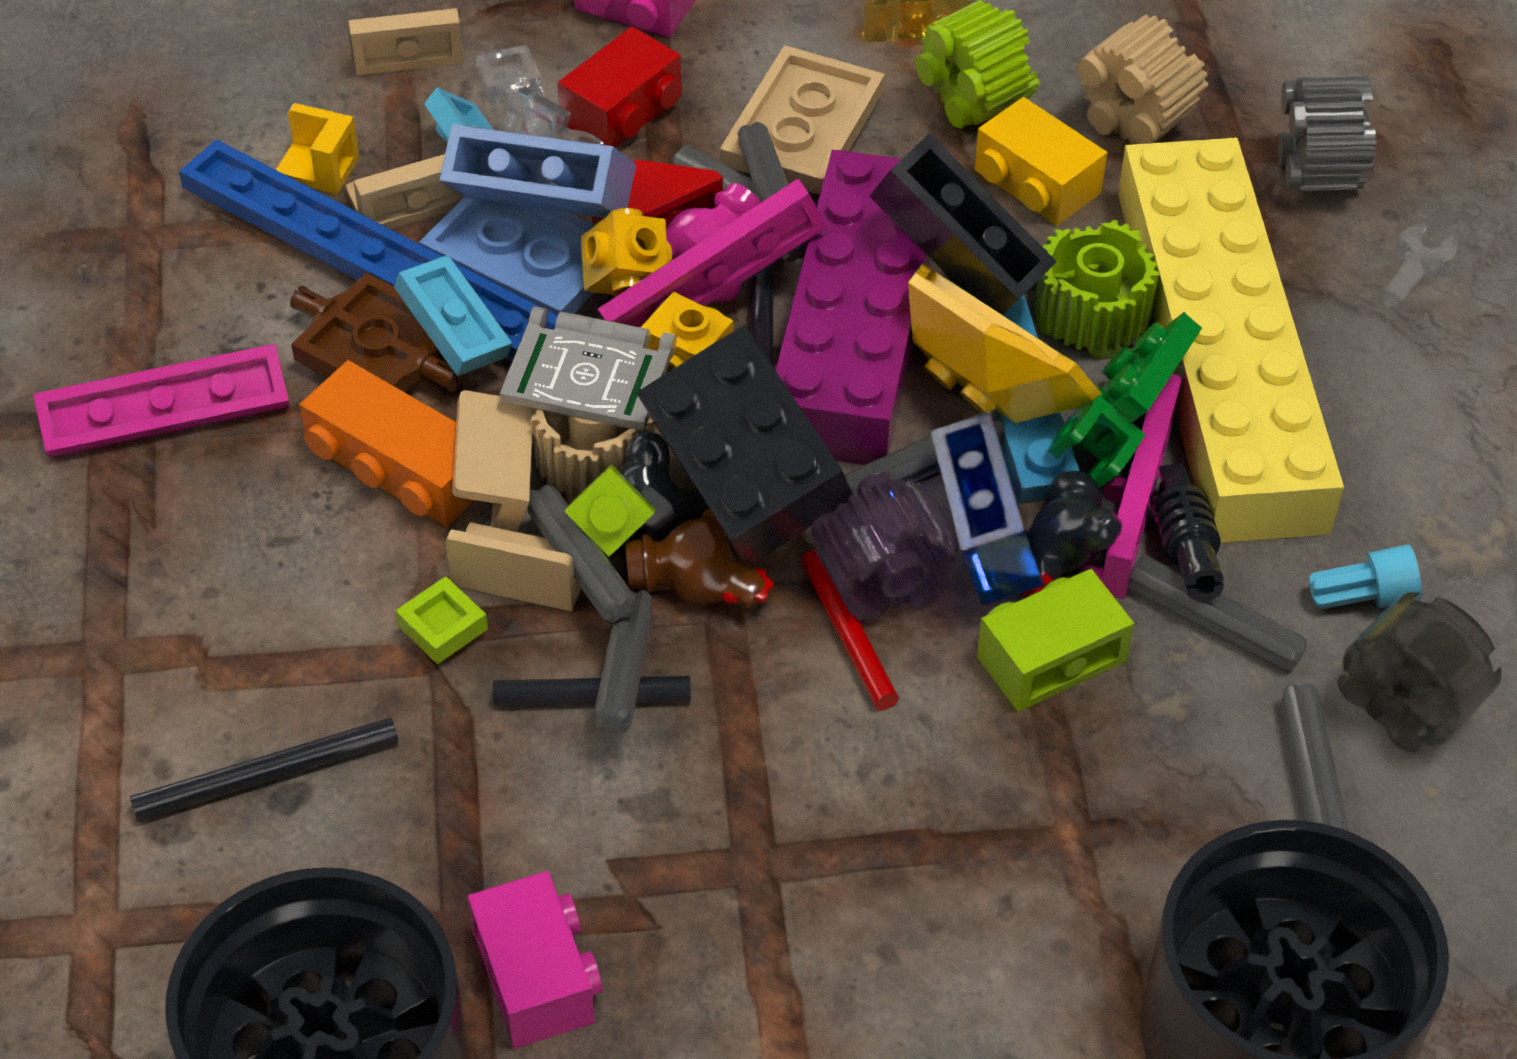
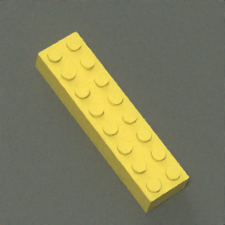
(1245, 383)

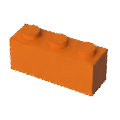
(385, 440)

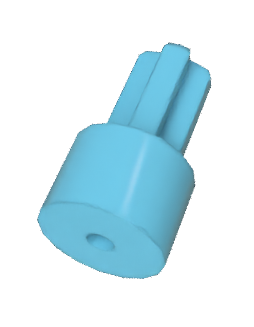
(1380, 578)

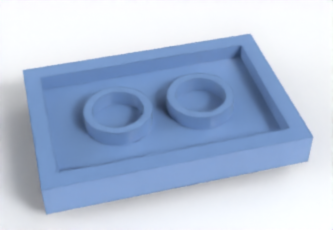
(517, 248)

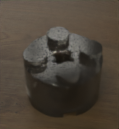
(1420, 670)

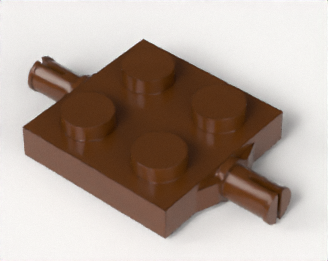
(371, 330)

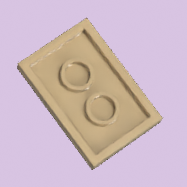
(808, 111)

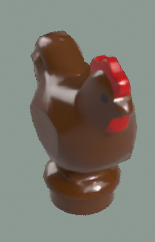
(695, 565)

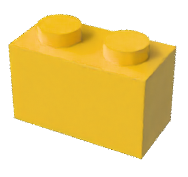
(1040, 161)

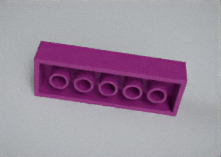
(852, 315)

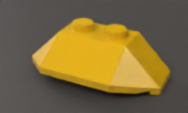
(990, 354)

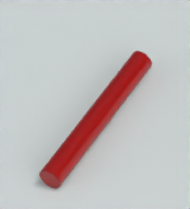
(851, 635)

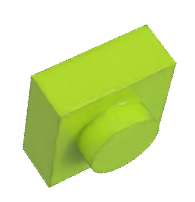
(610, 510)
(441, 620)

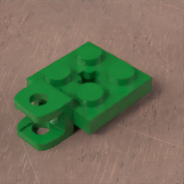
(1132, 387)

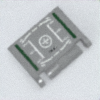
(586, 368)

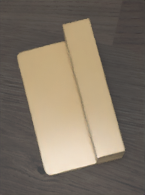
(406, 41)
(403, 194)
(493, 456)
(511, 566)

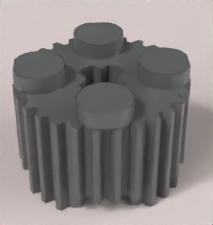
(1327, 133)

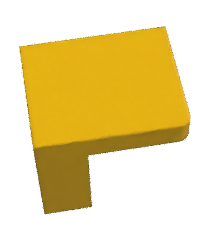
(321, 149)

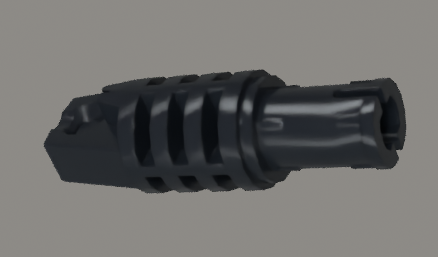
(1188, 532)

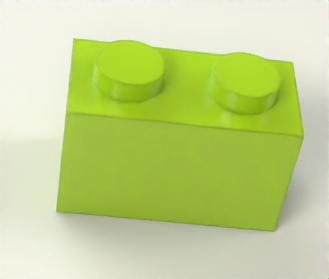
(1054, 639)

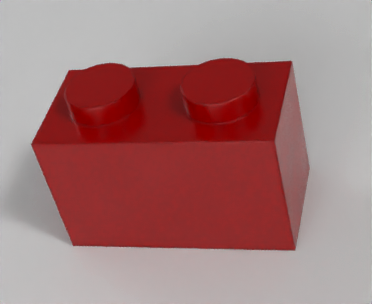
(621, 87)

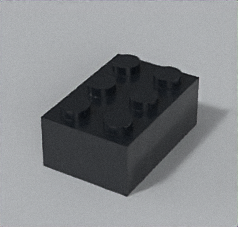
(745, 445)

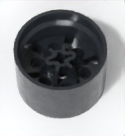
(1300, 891)
(287, 945)

